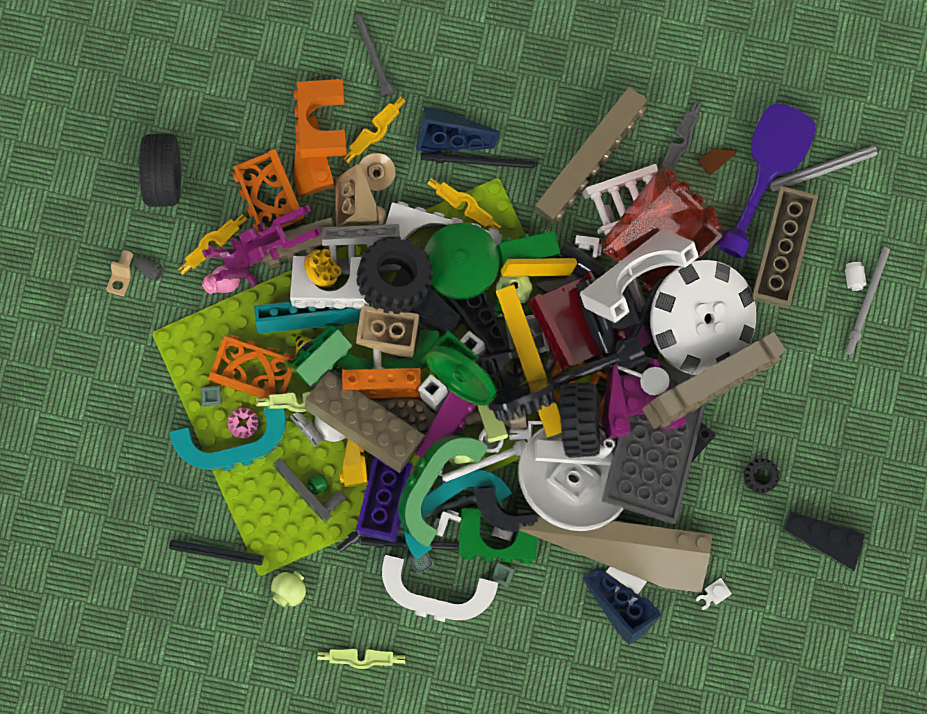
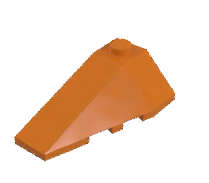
(311, 174)

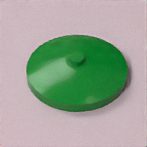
(463, 260)
(461, 375)

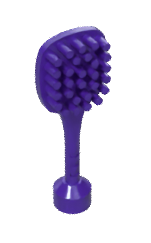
(778, 148)

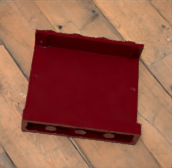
(565, 325)

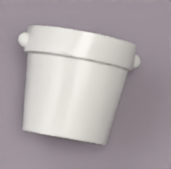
(493, 446)

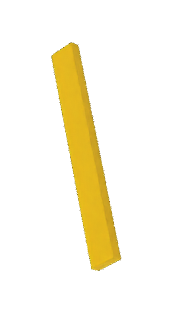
(527, 352)

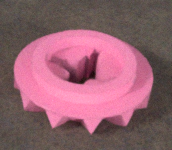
(252, 422)

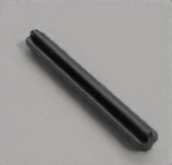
(216, 552)

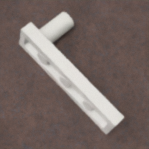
(554, 452)

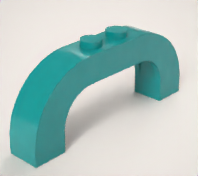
(244, 454)
(447, 490)

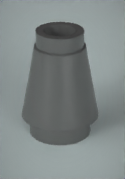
(149, 268)

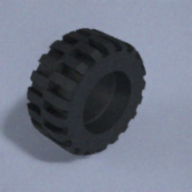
(402, 254)
(579, 419)

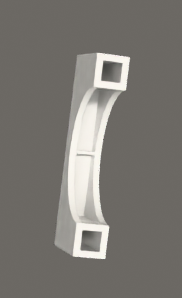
(662, 249)

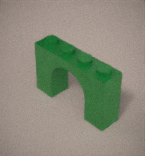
(472, 544)

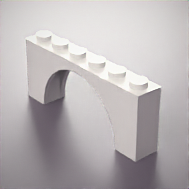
(412, 220)

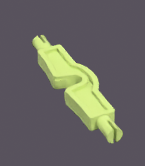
(282, 401)
(350, 657)

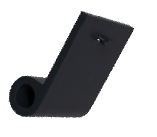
(584, 265)

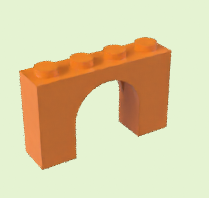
(311, 96)

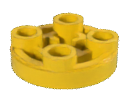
(321, 268)

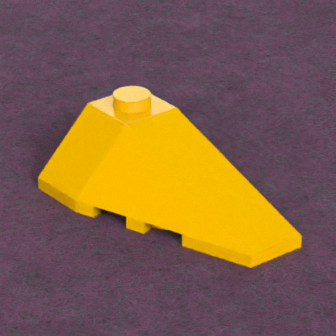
(354, 466)

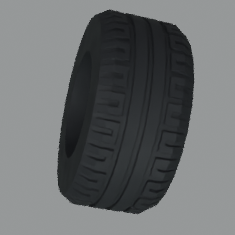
(160, 170)

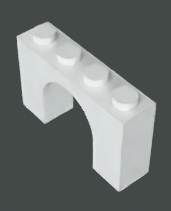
(306, 293)
(433, 391)

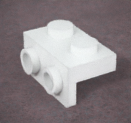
(440, 524)

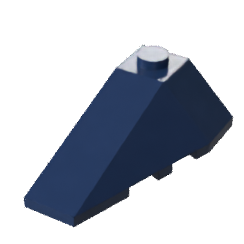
(447, 131)
(626, 610)

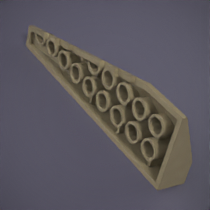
(651, 553)

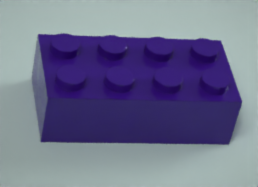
(381, 499)

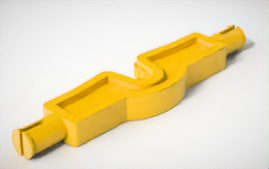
(367, 137)
(456, 198)
(220, 236)

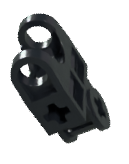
(499, 360)

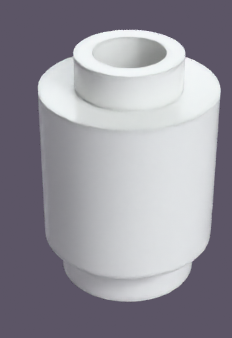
(855, 276)

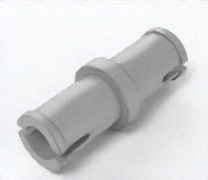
(307, 428)

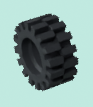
(773, 475)

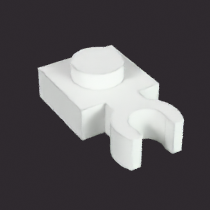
(715, 592)

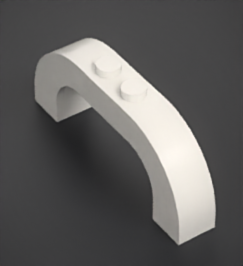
(423, 605)

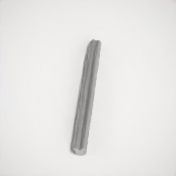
(823, 168)

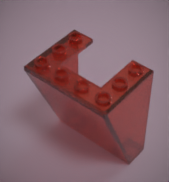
(668, 206)

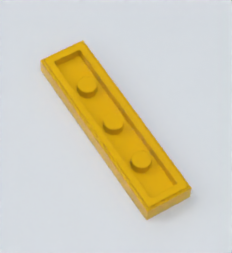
(539, 267)

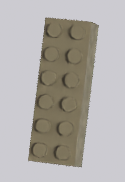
(784, 247)
(364, 422)

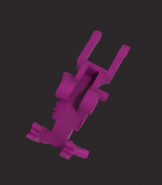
(255, 246)

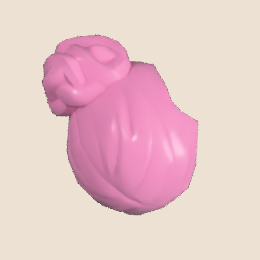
(223, 286)

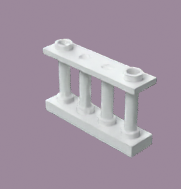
(612, 186)

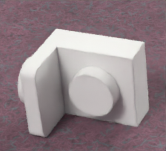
(586, 243)

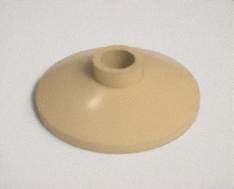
(381, 163)

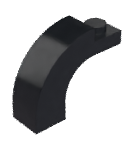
(497, 516)

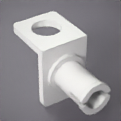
(523, 433)

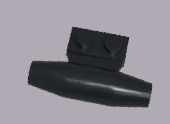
(602, 328)

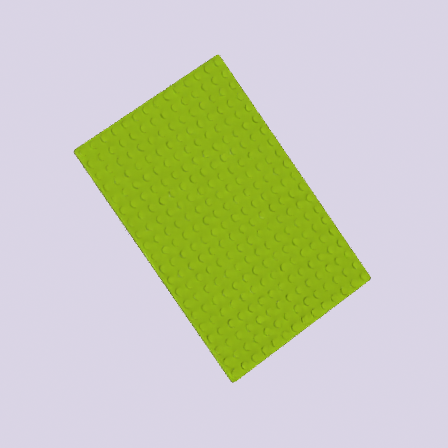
(262, 503)

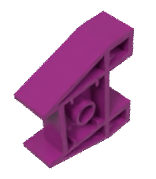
(626, 398)

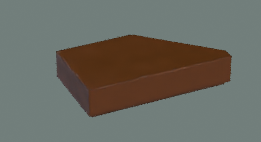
(715, 159)

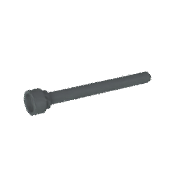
(386, 88)

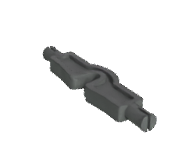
(684, 132)

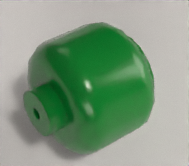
(317, 484)

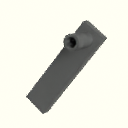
(322, 510)

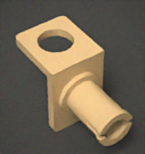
(120, 272)

